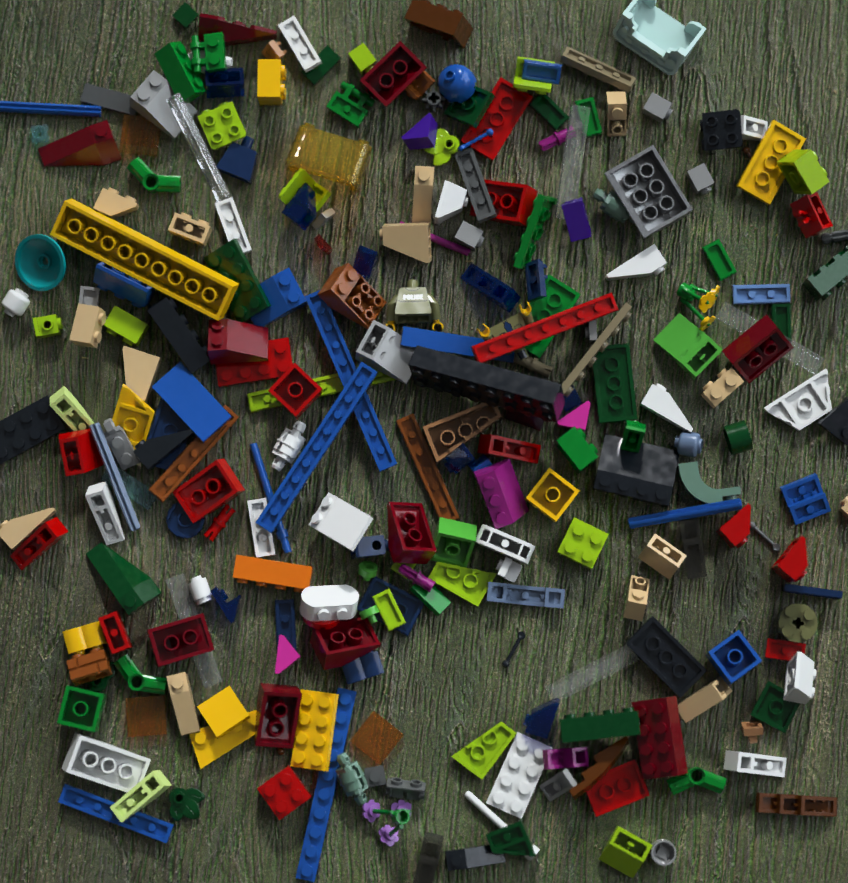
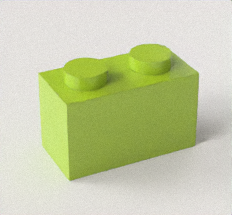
(126, 326)

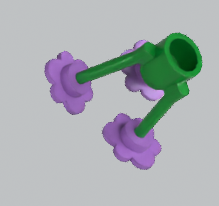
(399, 813)

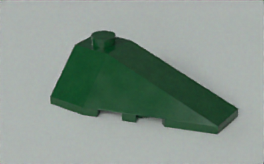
(126, 581)

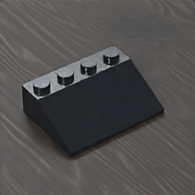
(634, 475)

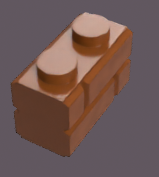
(89, 666)

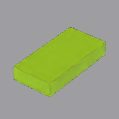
(389, 609)

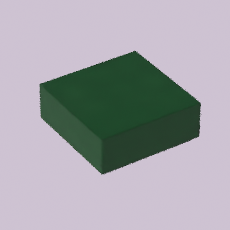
(185, 15)

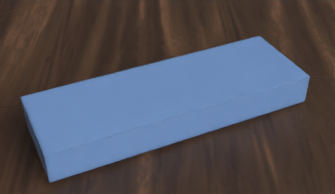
(760, 294)

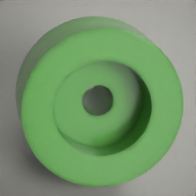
(367, 570)
(370, 614)

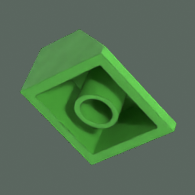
(454, 542)

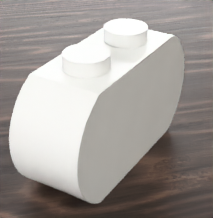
(505, 544)
(329, 602)

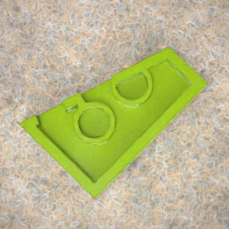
(485, 750)

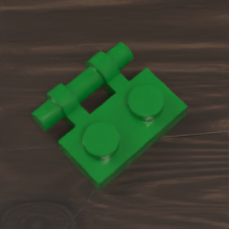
(214, 53)
(346, 108)

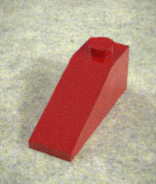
(508, 448)
(39, 542)

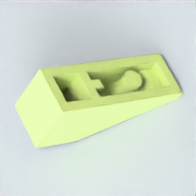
(70, 410)
(141, 795)

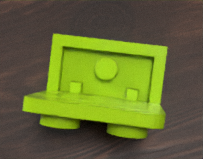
(525, 85)
(222, 125)
(297, 182)

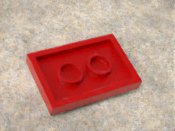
(618, 788)

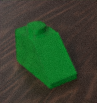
(633, 436)

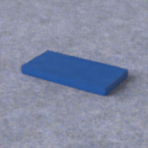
(191, 402)

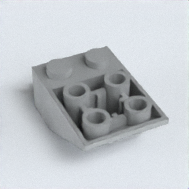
(383, 352)

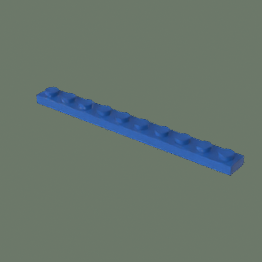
(345, 368)
(316, 447)
(325, 791)

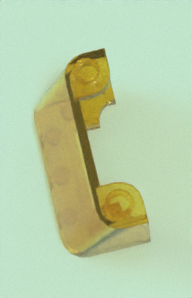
(329, 156)

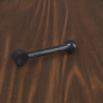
(521, 635)

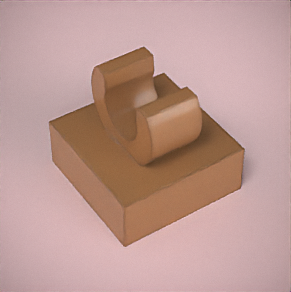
(273, 51)
(751, 730)

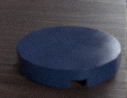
(180, 523)

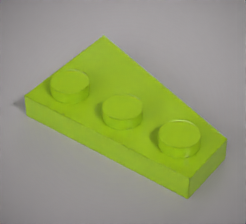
(462, 581)

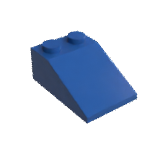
(283, 297)

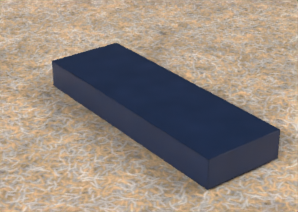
(811, 591)
(286, 620)

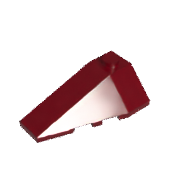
(234, 32)
(85, 147)

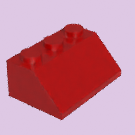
(793, 561)

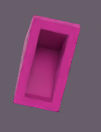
(576, 418)
(285, 655)

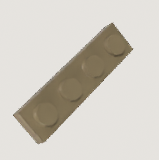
(597, 69)

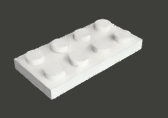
(518, 775)

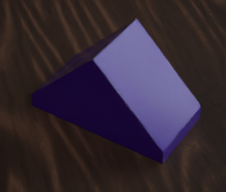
(422, 134)

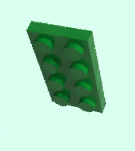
(558, 299)

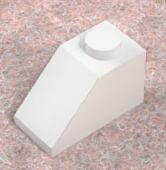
(753, 128)

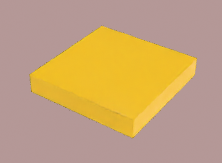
(223, 712)

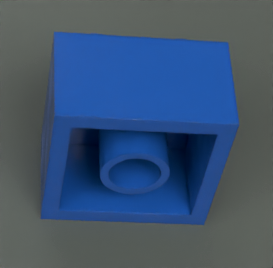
(733, 658)

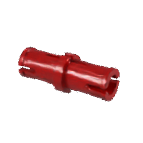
(219, 522)

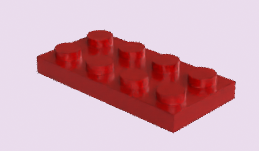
(500, 117)
(239, 373)

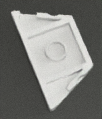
(803, 403)

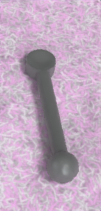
(776, 547)

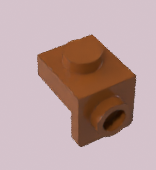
(418, 87)

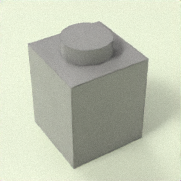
(657, 108)
(700, 179)
(469, 236)

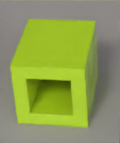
(362, 58)

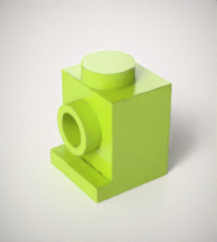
(41, 331)

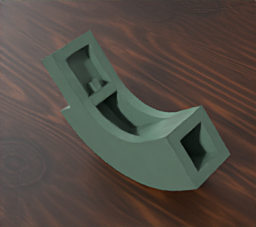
(698, 490)

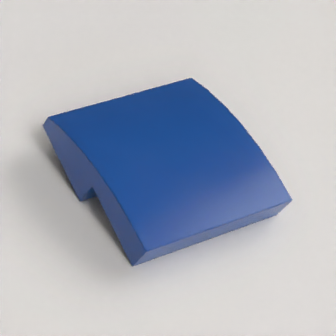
(805, 499)

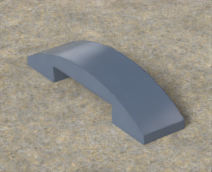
(525, 595)

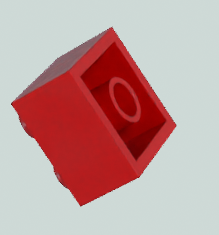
(295, 390)
(284, 792)

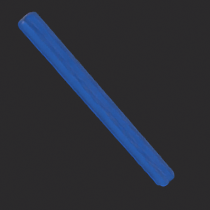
(49, 108)
(685, 513)

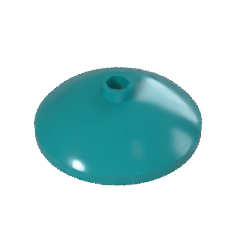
(32, 263)

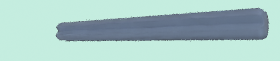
(114, 476)

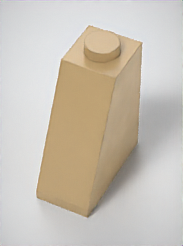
(409, 239)
(140, 371)
(703, 699)

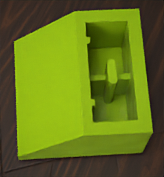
(625, 851)

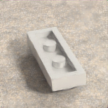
(300, 44)
(232, 223)
(262, 538)

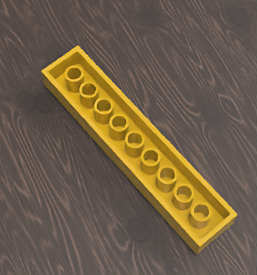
(144, 259)

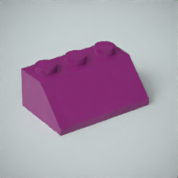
(501, 493)

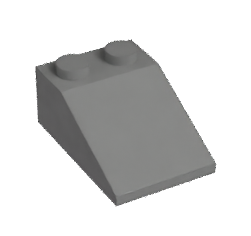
(152, 103)

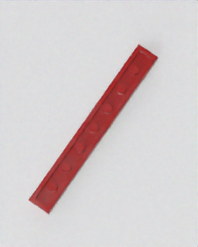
(544, 328)

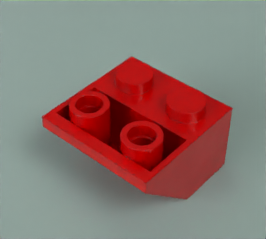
(79, 452)

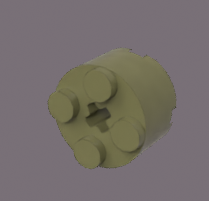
(788, 629)

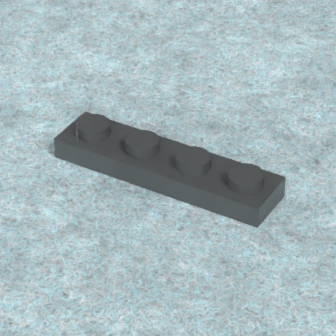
(475, 185)

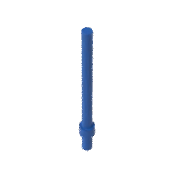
(281, 533)

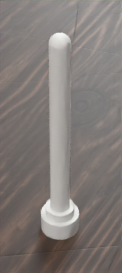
(490, 815)

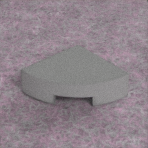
(323, 218)

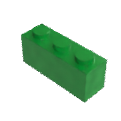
(179, 71)

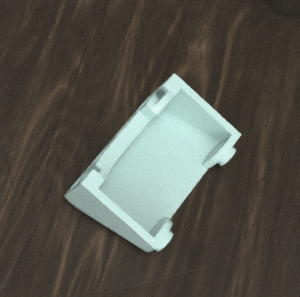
(657, 35)

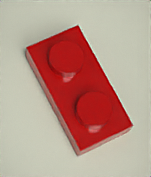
(782, 649)

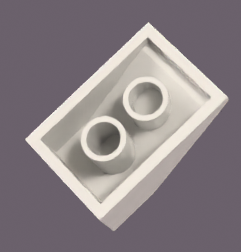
(340, 521)

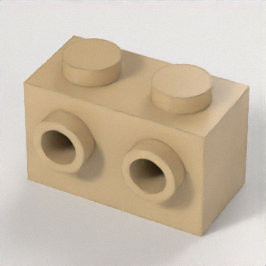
(189, 229)
(87, 325)
(725, 384)
(662, 556)

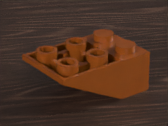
(352, 296)

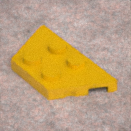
(133, 416)

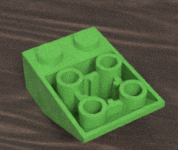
(687, 345)

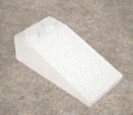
(104, 763)

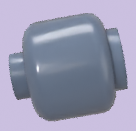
(689, 444)

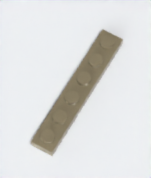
(599, 345)

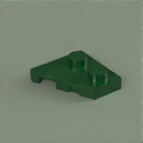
(511, 840)

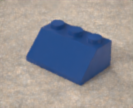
(122, 285)

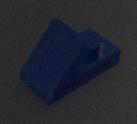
(229, 608)

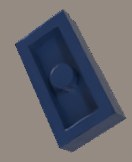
(536, 280)

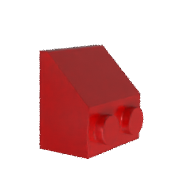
(737, 528)

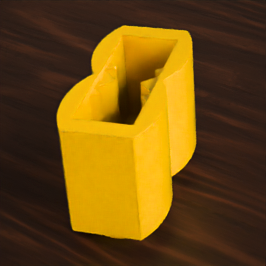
(84, 638)

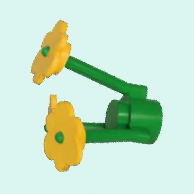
(688, 293)

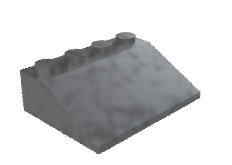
(648, 192)

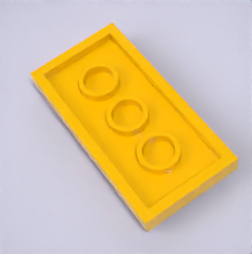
(762, 174)
(315, 730)

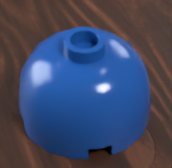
(456, 83)

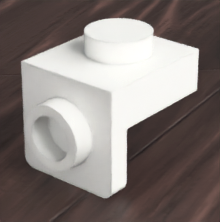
(508, 569)

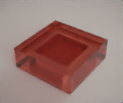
(323, 245)

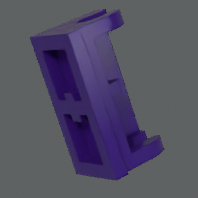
(576, 219)

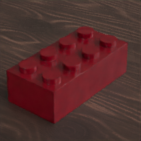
(660, 738)

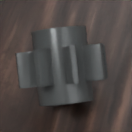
(428, 100)

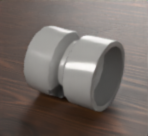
(663, 852)

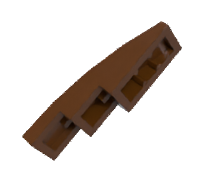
(604, 762)
(796, 804)

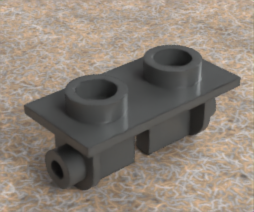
(414, 788)

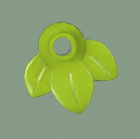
(441, 152)

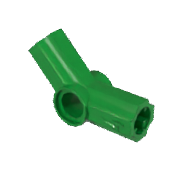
(164, 183)
(149, 683)
(708, 780)

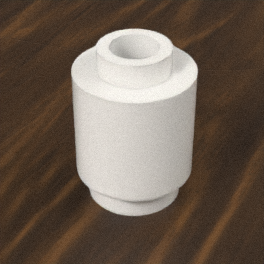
(200, 590)

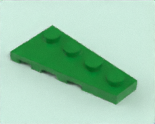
(534, 229)

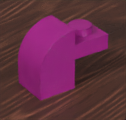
(565, 758)

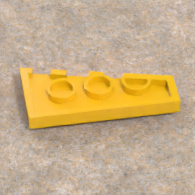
(209, 747)

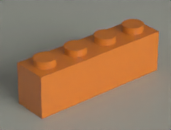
(272, 572)

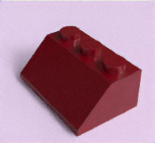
(392, 74)
(757, 349)

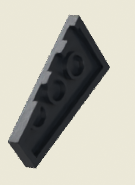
(837, 422)

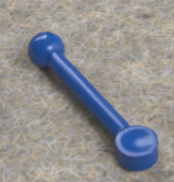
(489, 132)

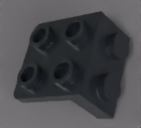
(721, 130)

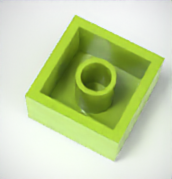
(803, 171)
(582, 543)

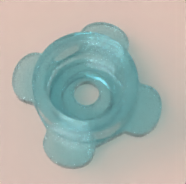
(36, 129)

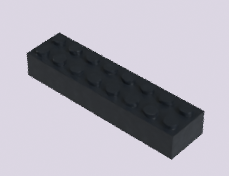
(487, 384)

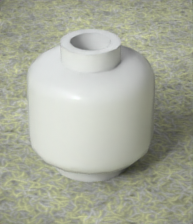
(15, 302)

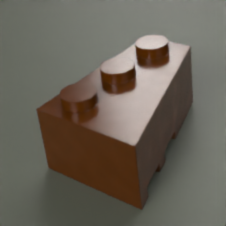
(439, 21)

